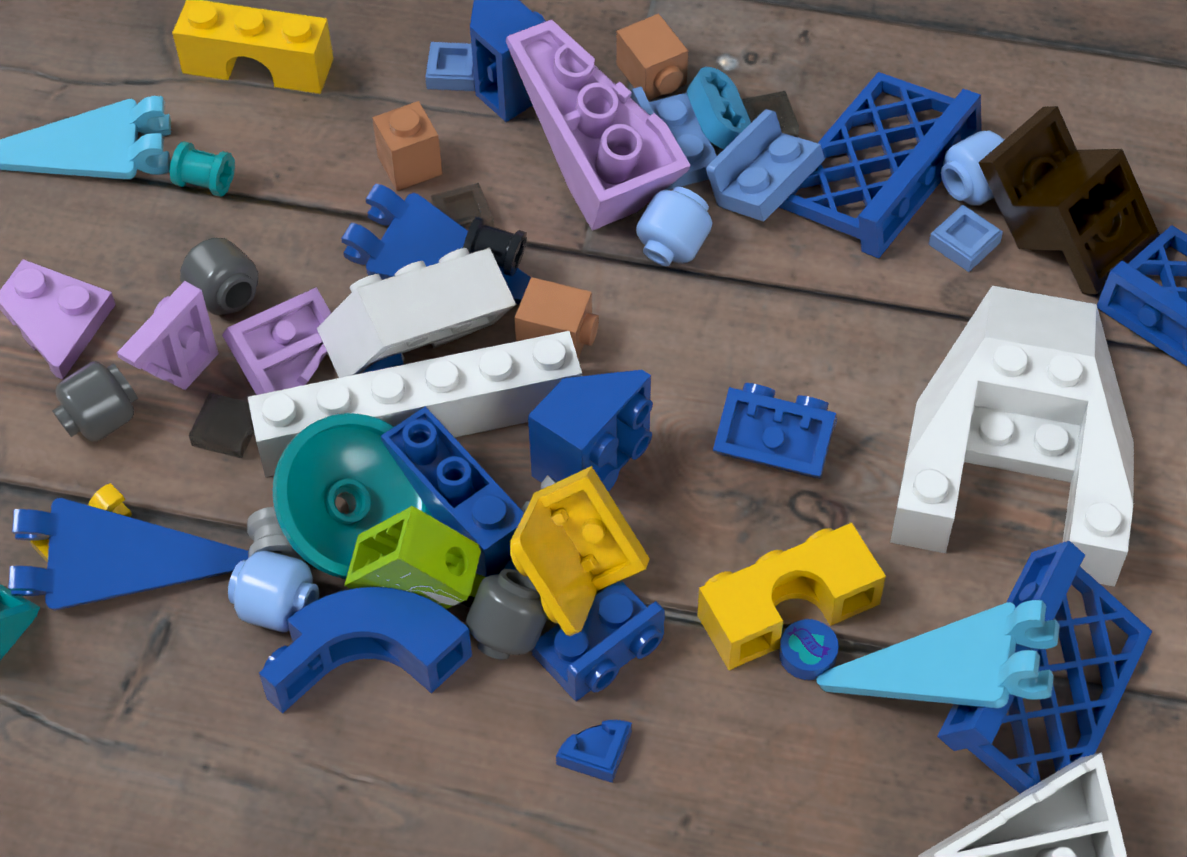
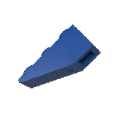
(455, 487)

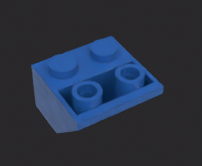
(494, 69)
(591, 423)

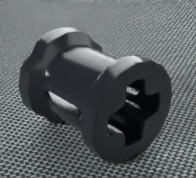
(505, 246)

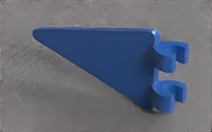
(414, 234)
(110, 555)

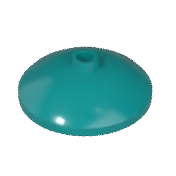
(342, 460)

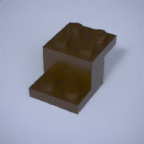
(1069, 198)

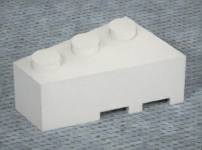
(415, 309)
(1057, 817)

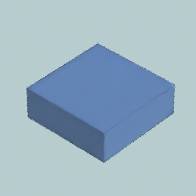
(450, 67)
(965, 238)

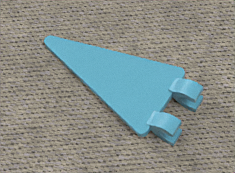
(95, 143)
(959, 663)

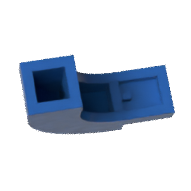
(366, 625)

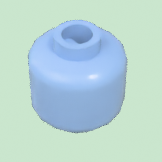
(962, 171)
(674, 226)
(271, 589)

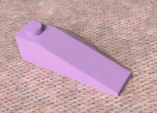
(600, 136)

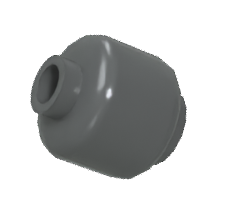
(223, 275)
(94, 401)
(506, 615)

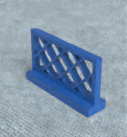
(913, 171)
(1145, 306)
(1048, 579)

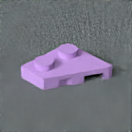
(54, 312)
(175, 339)
(280, 344)

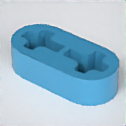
(717, 106)

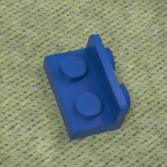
(775, 430)
(612, 635)

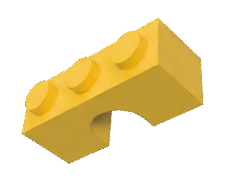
(288, 44)
(827, 570)

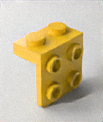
(574, 546)

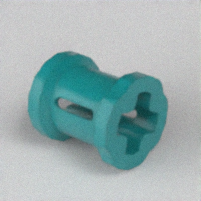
(202, 168)

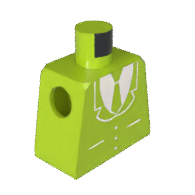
(417, 557)

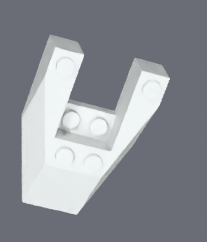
(1031, 397)

